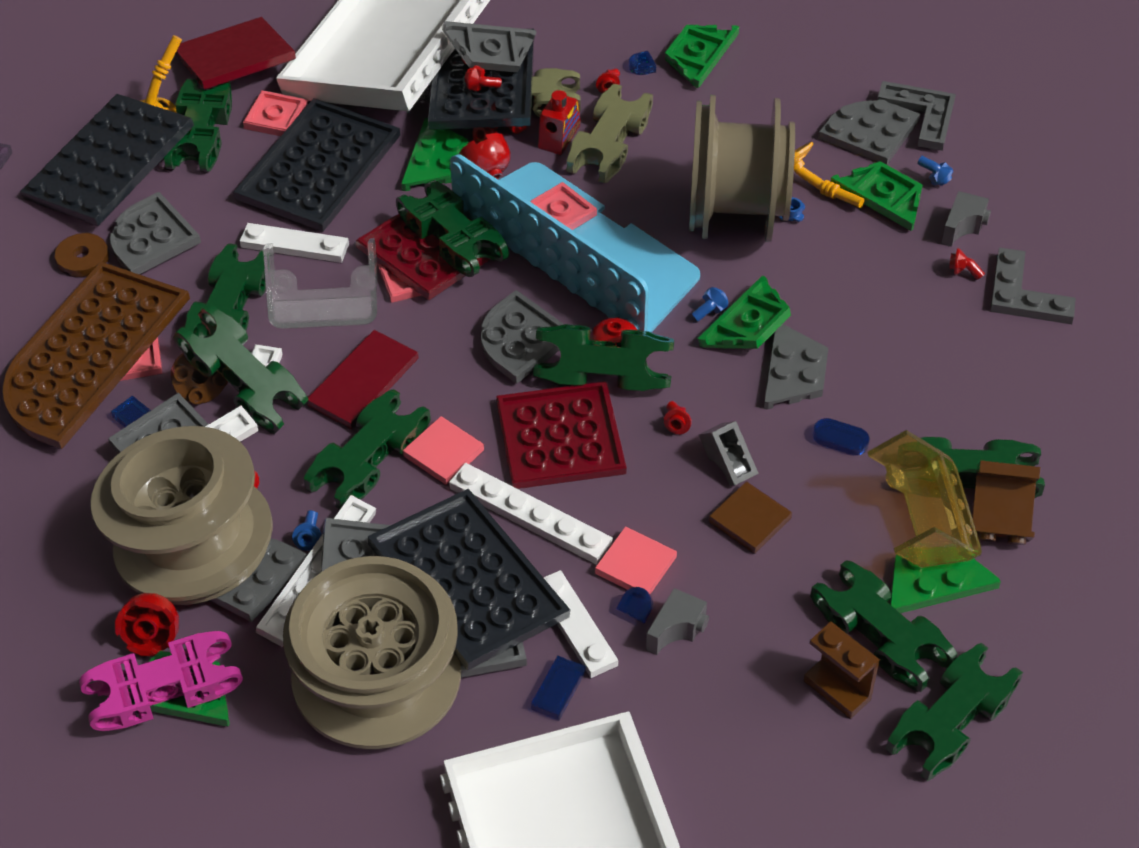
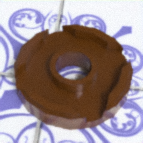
(72, 246)

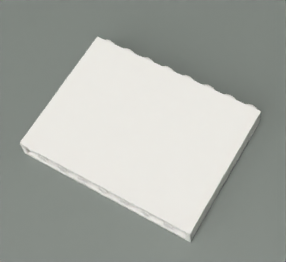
(376, 52)
(560, 791)

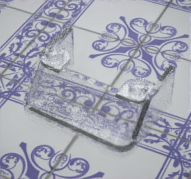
(321, 307)

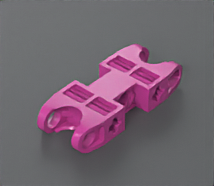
(160, 680)

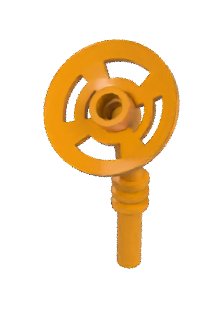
(159, 74)
(826, 187)

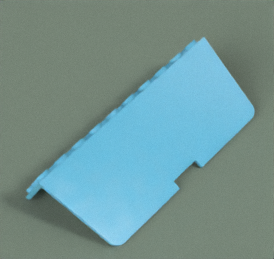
(603, 263)

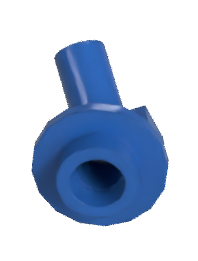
(940, 173)
(715, 300)
(307, 533)

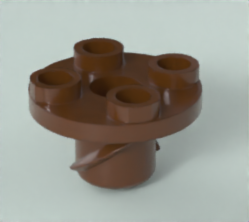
(192, 384)

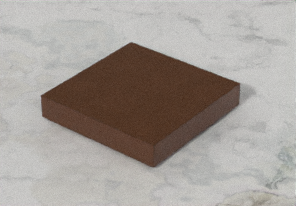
(750, 517)

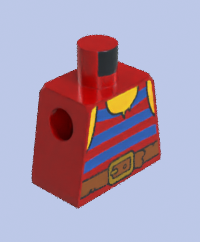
(558, 122)

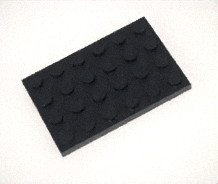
(458, 107)
(107, 159)
(317, 164)
(487, 577)

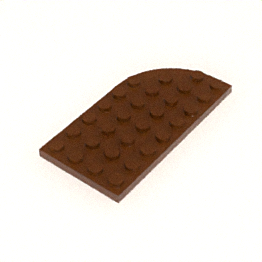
(86, 351)

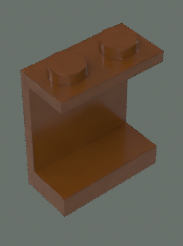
(1004, 501)
(845, 670)

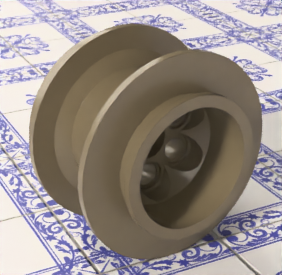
(741, 168)
(183, 514)
(371, 618)

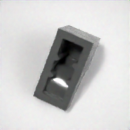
(966, 217)
(729, 451)
(677, 620)

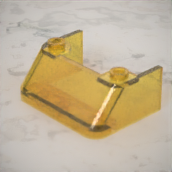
(934, 501)

